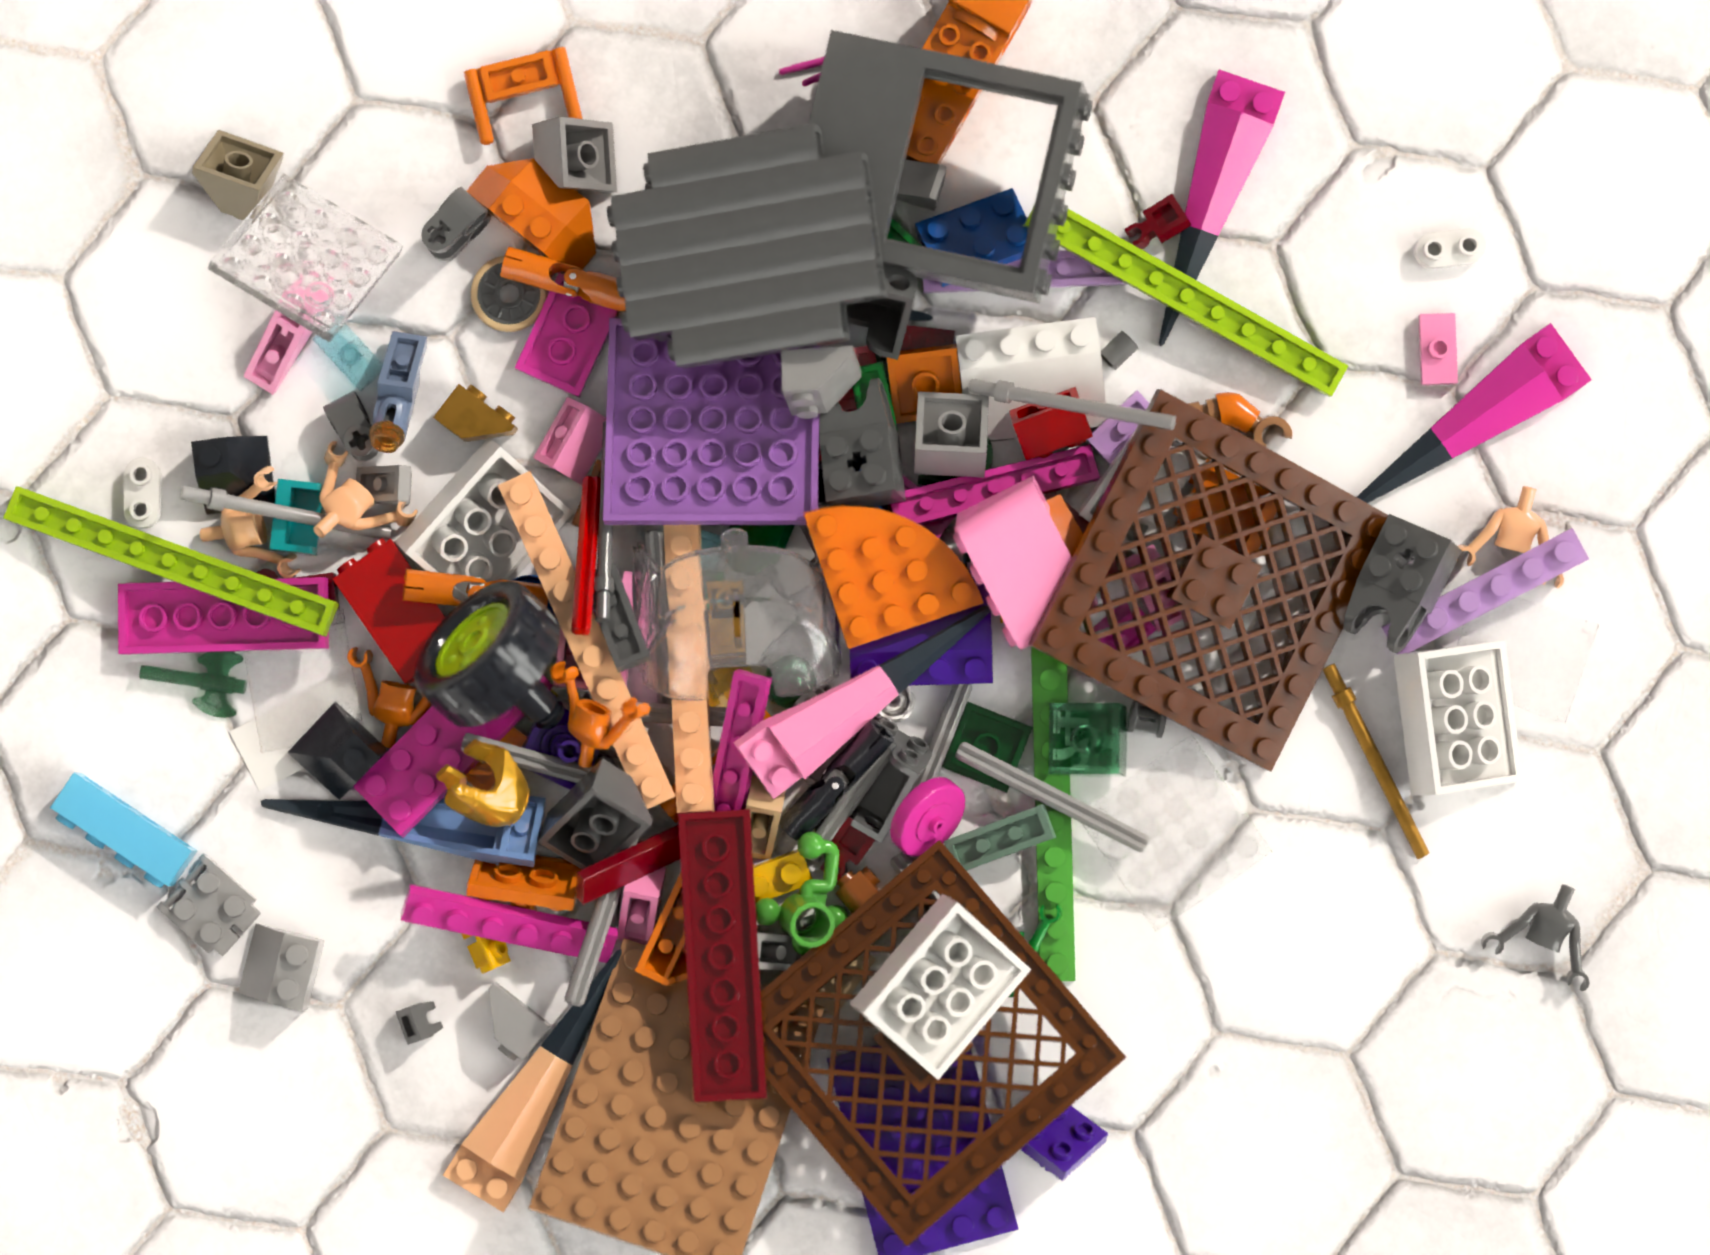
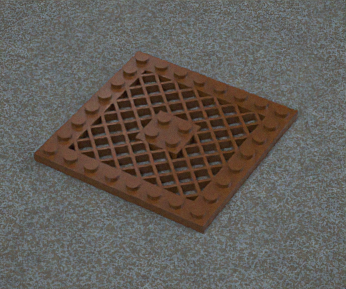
(1211, 582)
(915, 1213)

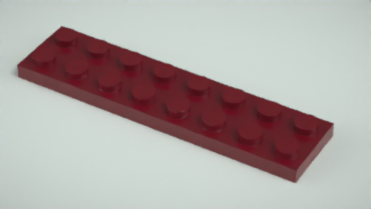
(722, 955)

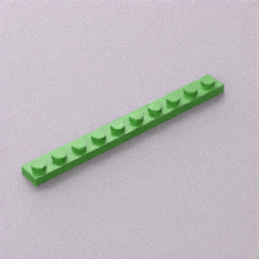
(1055, 855)

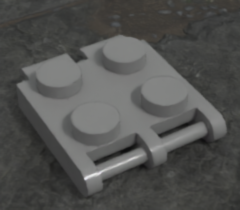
(211, 907)

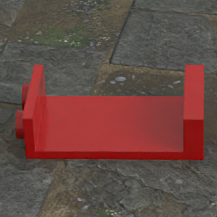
(376, 595)

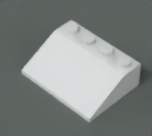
(1034, 358)
(469, 523)
(1457, 718)
(940, 986)

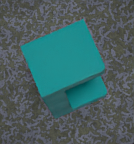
(294, 536)

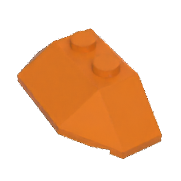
(537, 210)
(666, 951)

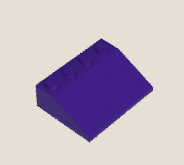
(964, 663)

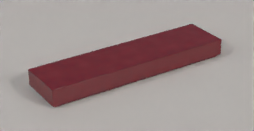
(628, 865)

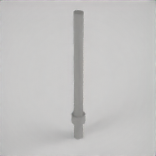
(1007, 392)
(219, 499)

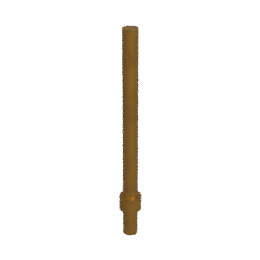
(1344, 699)

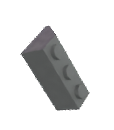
(596, 817)

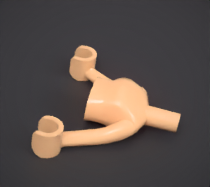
(350, 502)
(247, 529)
(1516, 529)

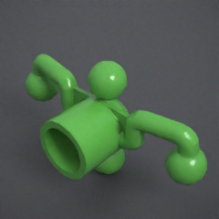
(811, 895)

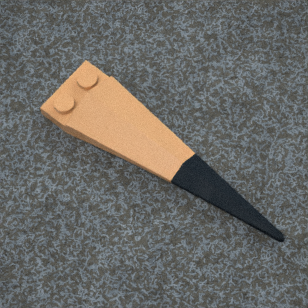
(505, 1140)

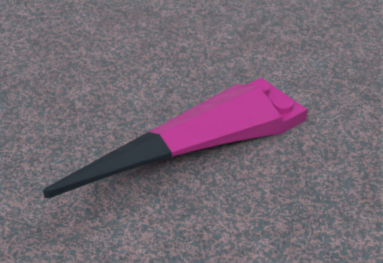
(1231, 138)
(1522, 385)

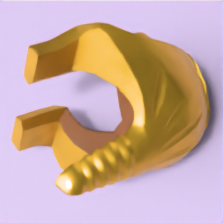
(502, 803)

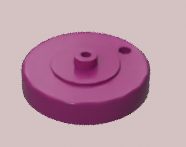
(927, 815)

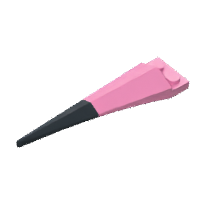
(806, 735)

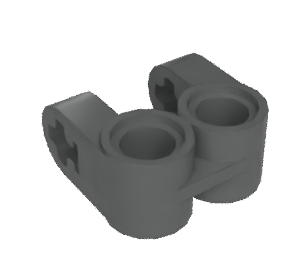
(457, 221)

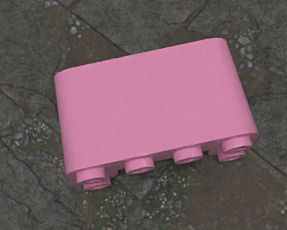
(1014, 555)

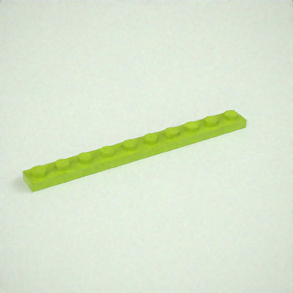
(1199, 303)
(171, 561)

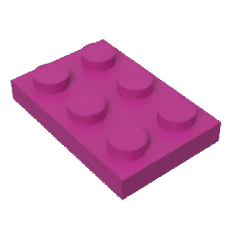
(565, 341)

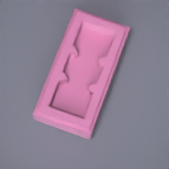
(1438, 349)

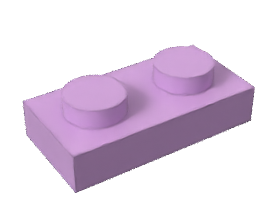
(1113, 434)

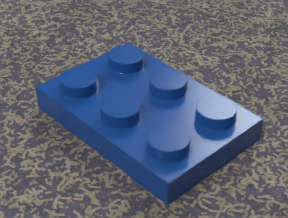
(982, 229)

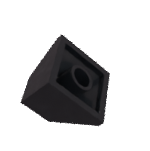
(231, 465)
(337, 750)

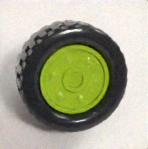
(492, 659)

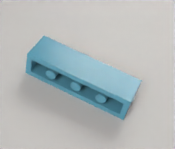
(122, 829)

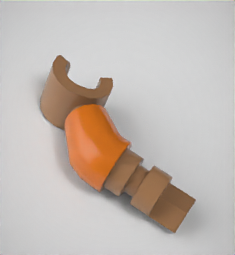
(1242, 415)

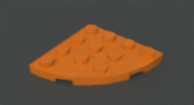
(886, 571)

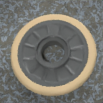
(495, 312)

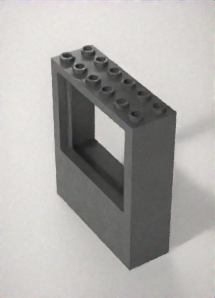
(870, 106)

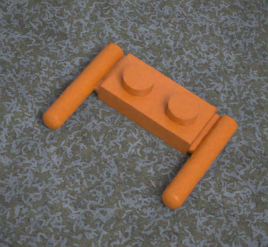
(518, 78)

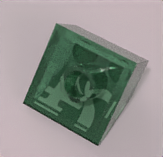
(1088, 739)

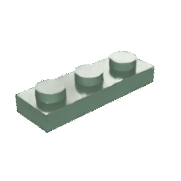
(1002, 838)

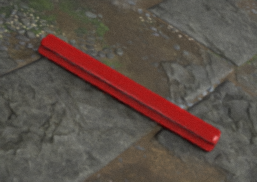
(586, 556)

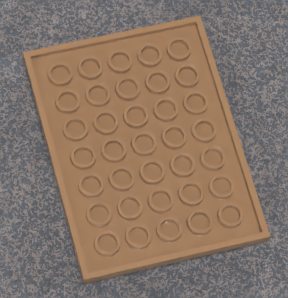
(636, 1147)

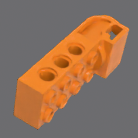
(971, 31)

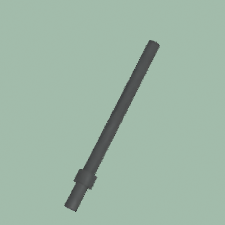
(603, 582)

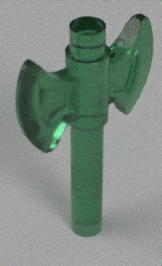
(215, 682)

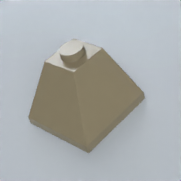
(236, 172)

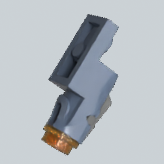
(397, 390)

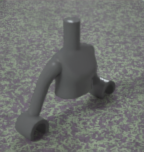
(1548, 929)

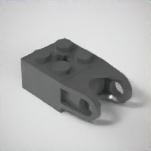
(862, 441)
(1397, 588)

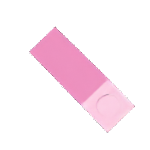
(276, 352)

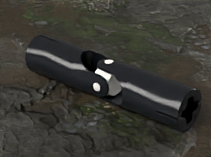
(820, 797)

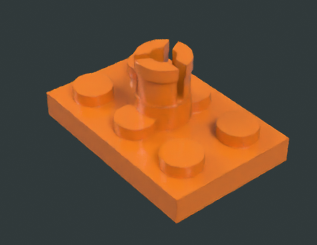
(546, 884)

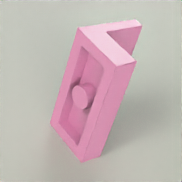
(572, 440)

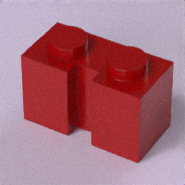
(1049, 429)

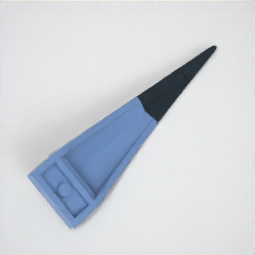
(438, 830)

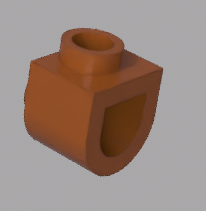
(857, 888)

